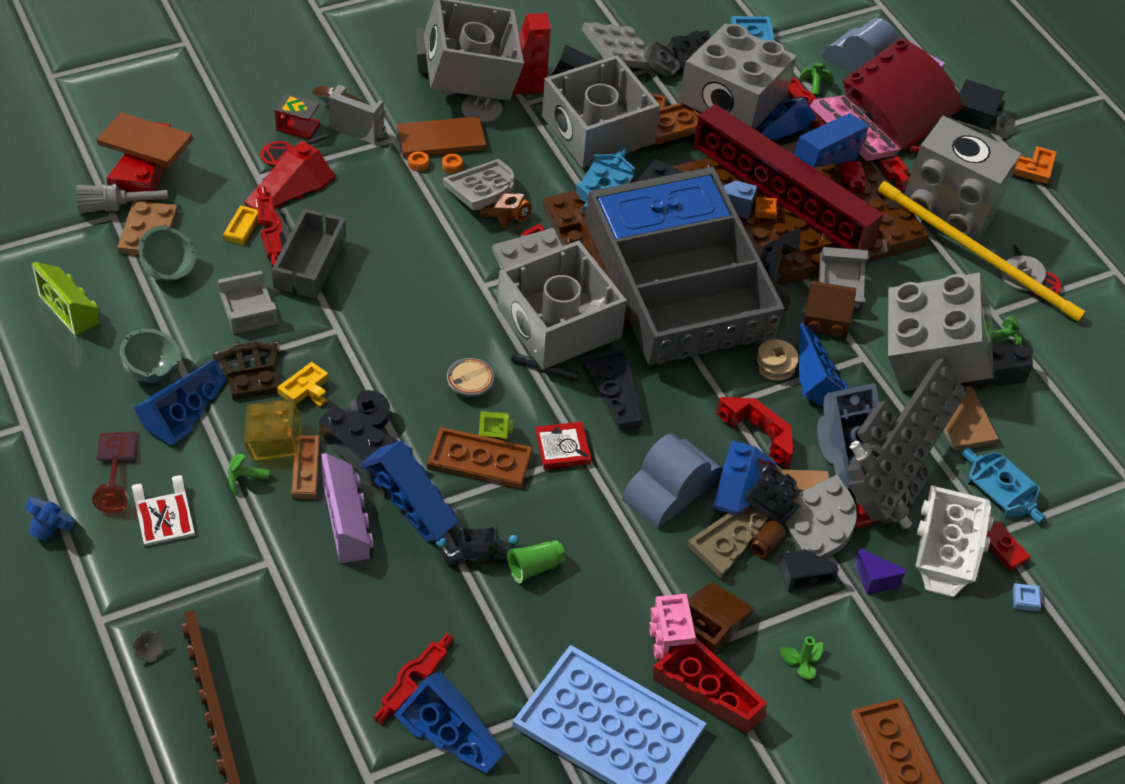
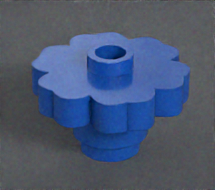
(47, 518)

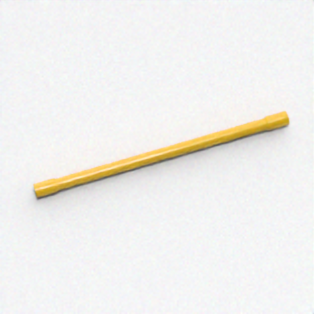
(1065, 306)

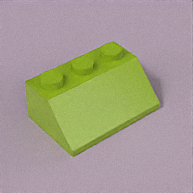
(65, 298)

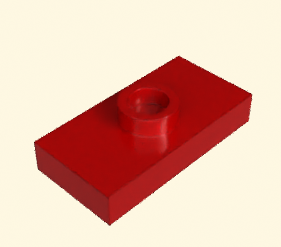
(1006, 547)

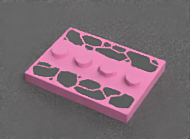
(877, 144)

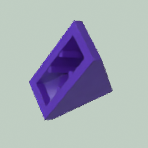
(877, 573)

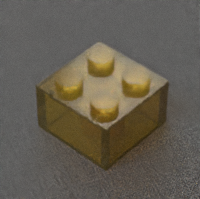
(272, 429)

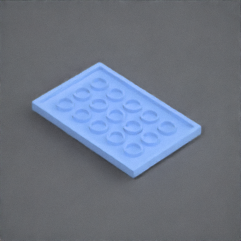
(608, 723)

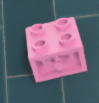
(671, 623)

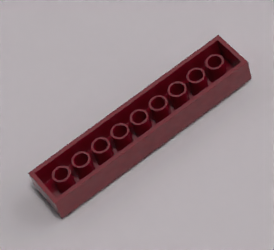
(787, 179)

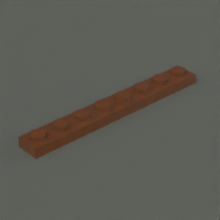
(208, 696)

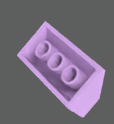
(345, 510)

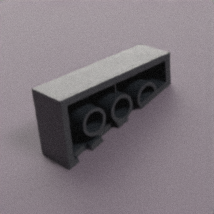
(353, 440)

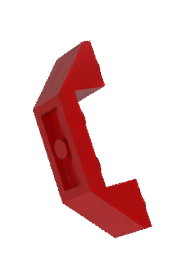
(736, 409)

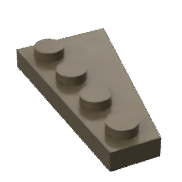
(727, 539)

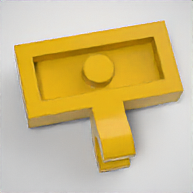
(305, 383)

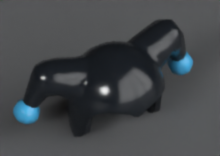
(476, 546)

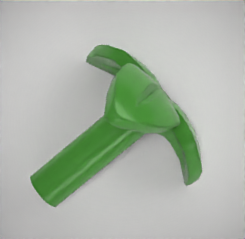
(817, 72)
(1011, 329)
(236, 470)
(810, 653)

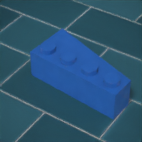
(833, 142)
(411, 489)

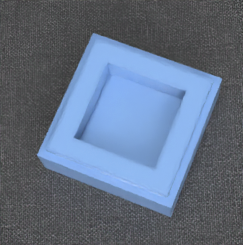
(1026, 597)

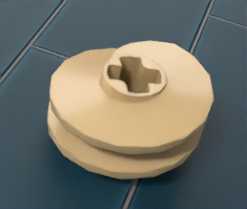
(777, 360)

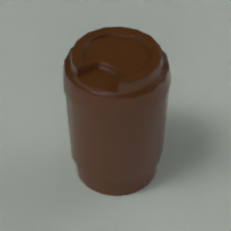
(767, 539)

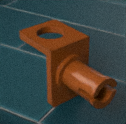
(502, 209)

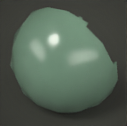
(166, 253)
(149, 355)

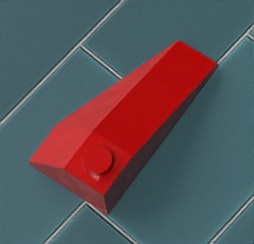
(294, 175)

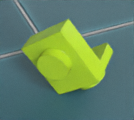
(495, 424)

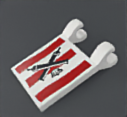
(164, 516)

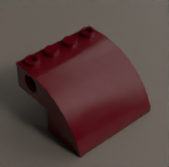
(903, 92)

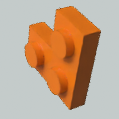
(1037, 168)

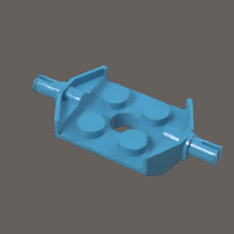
(608, 170)
(1015, 497)

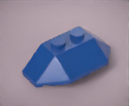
(737, 477)

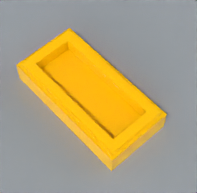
(241, 225)

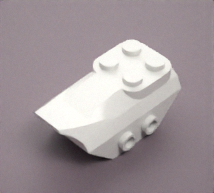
(952, 539)

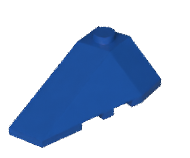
(787, 118)
(816, 370)
(178, 406)
(447, 720)

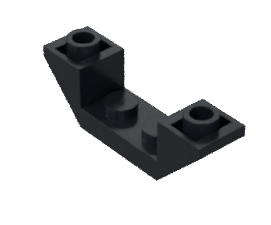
(771, 258)

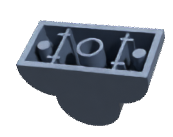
(861, 44)
(842, 419)
(670, 479)

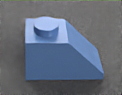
(742, 197)

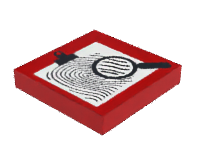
(562, 445)

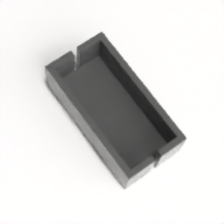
(309, 253)

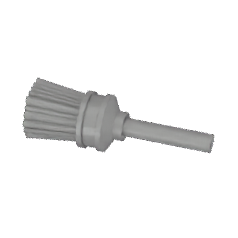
(110, 197)

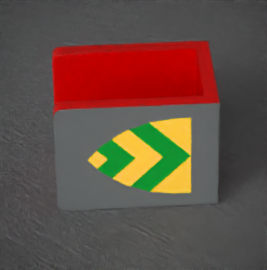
(296, 116)

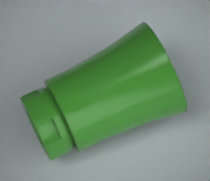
(535, 559)

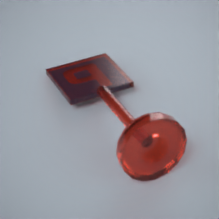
(114, 447)

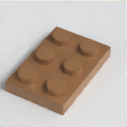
(142, 218)

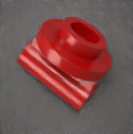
(862, 518)

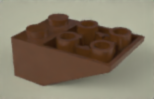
(717, 616)

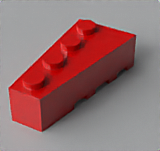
(535, 50)
(136, 174)
(710, 684)

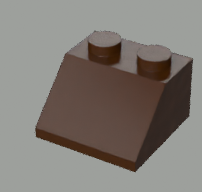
(829, 309)

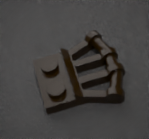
(253, 380)

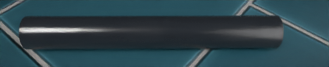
(556, 370)

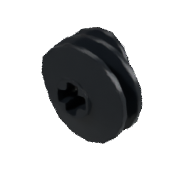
(371, 408)

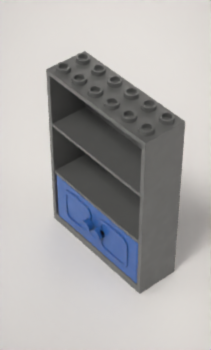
(683, 265)

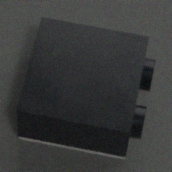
(979, 105)

